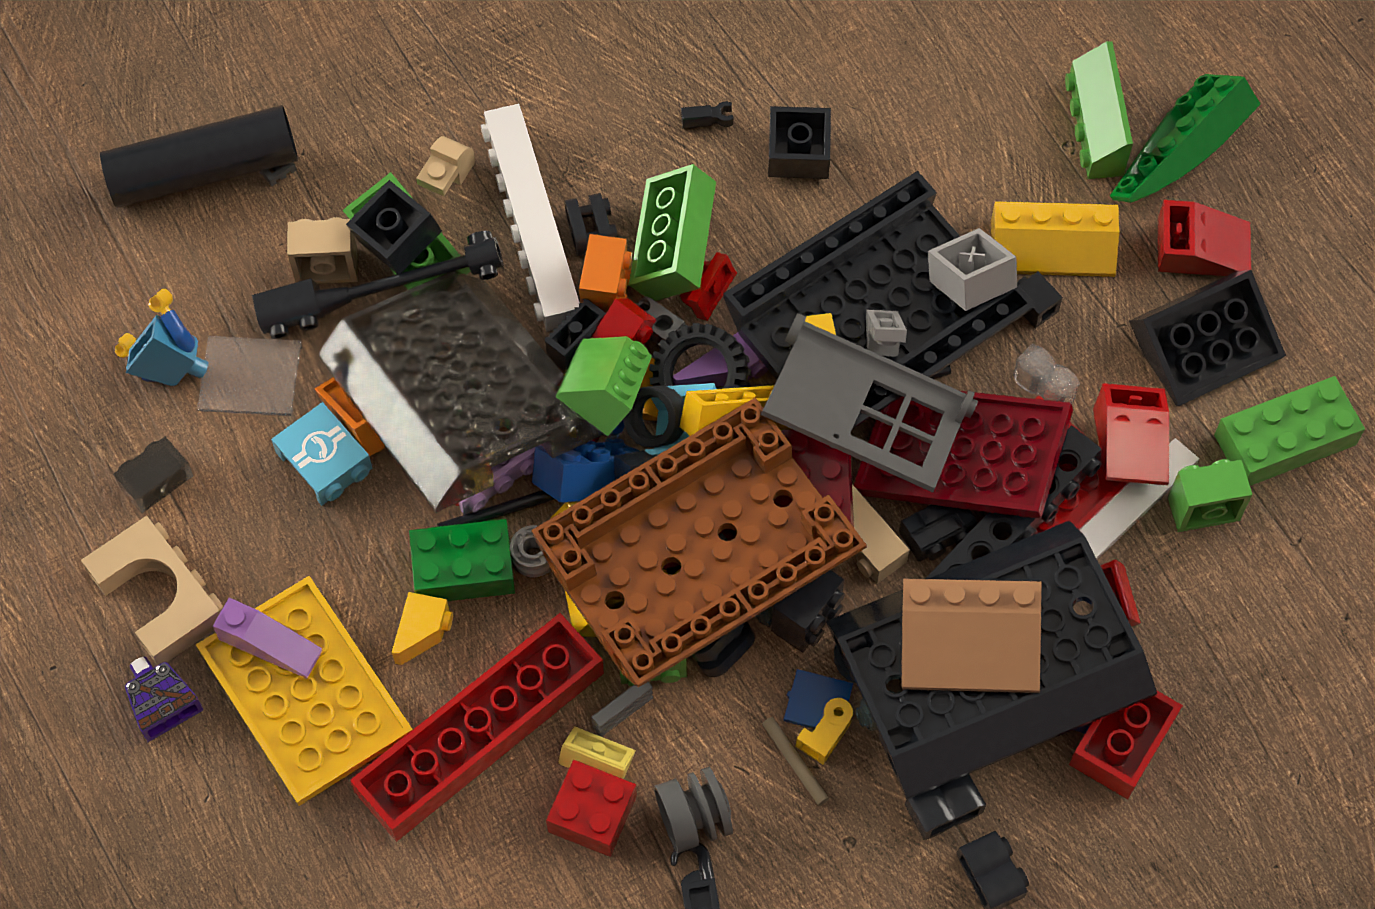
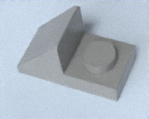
(884, 332)

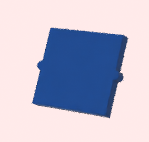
(810, 695)

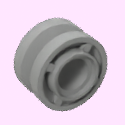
(524, 563)

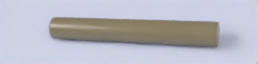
(795, 761)

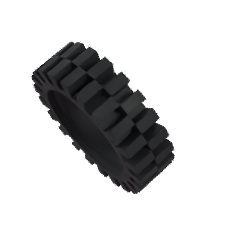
(700, 335)

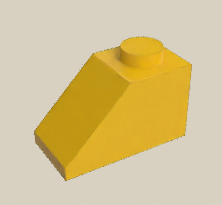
(420, 626)

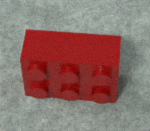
(1124, 743)

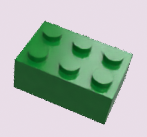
(462, 560)

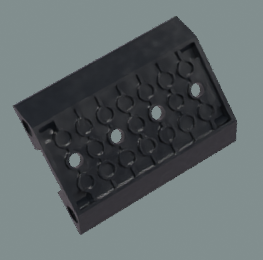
(1086, 667)

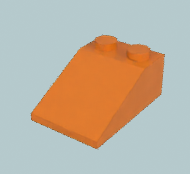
(349, 416)

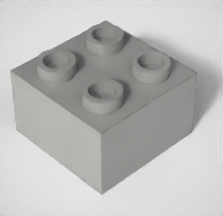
(972, 269)

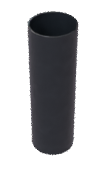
(198, 156)

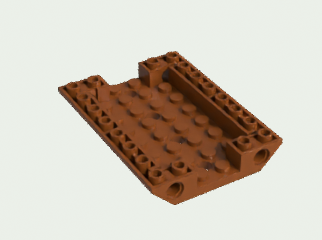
(674, 514)

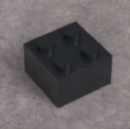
(799, 142)
(394, 227)
(805, 612)

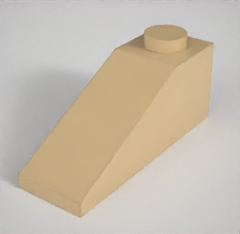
(884, 548)

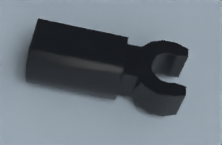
(706, 115)

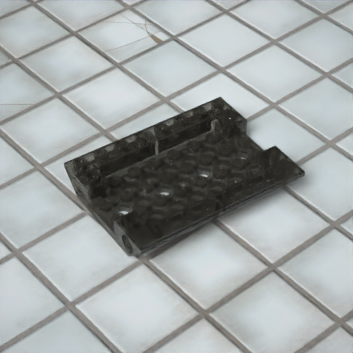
(420, 398)

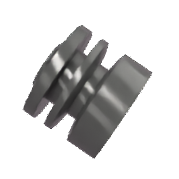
(693, 809)

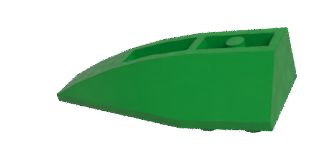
(1188, 134)

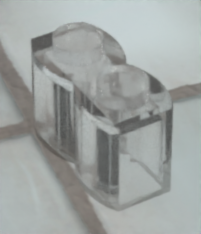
(1040, 375)

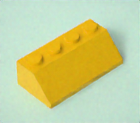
(1059, 237)

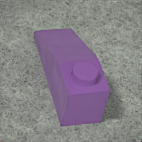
(713, 367)
(265, 638)

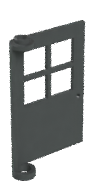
(826, 390)

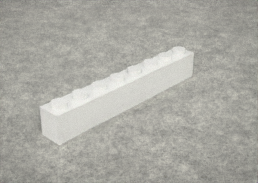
(532, 215)

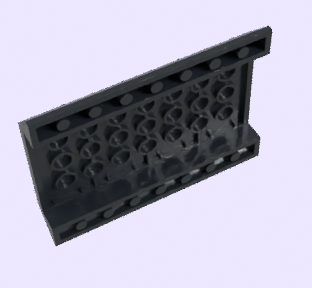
(871, 263)

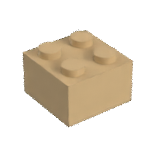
(322, 251)

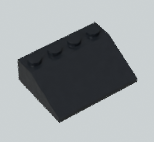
(1209, 337)

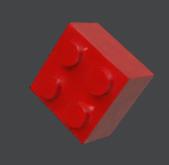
(591, 808)

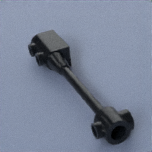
(305, 303)

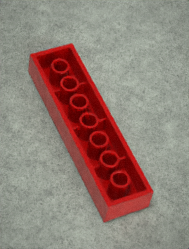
(477, 726)

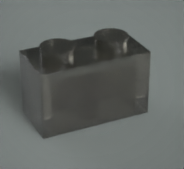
(153, 474)

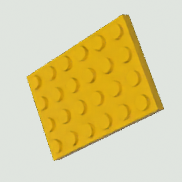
(315, 725)

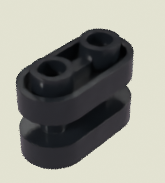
(598, 210)
(726, 651)

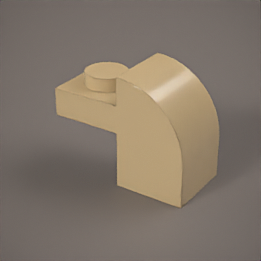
(447, 164)

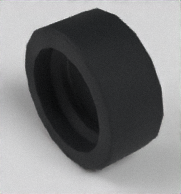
(634, 419)

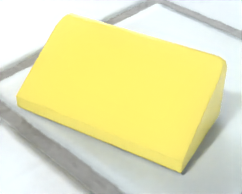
(596, 752)

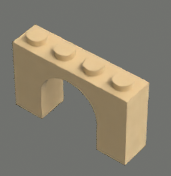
(143, 550)

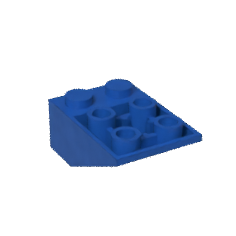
(578, 471)

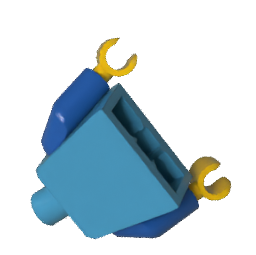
(164, 348)

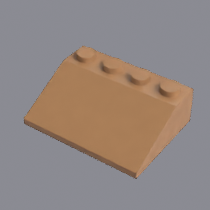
(971, 635)

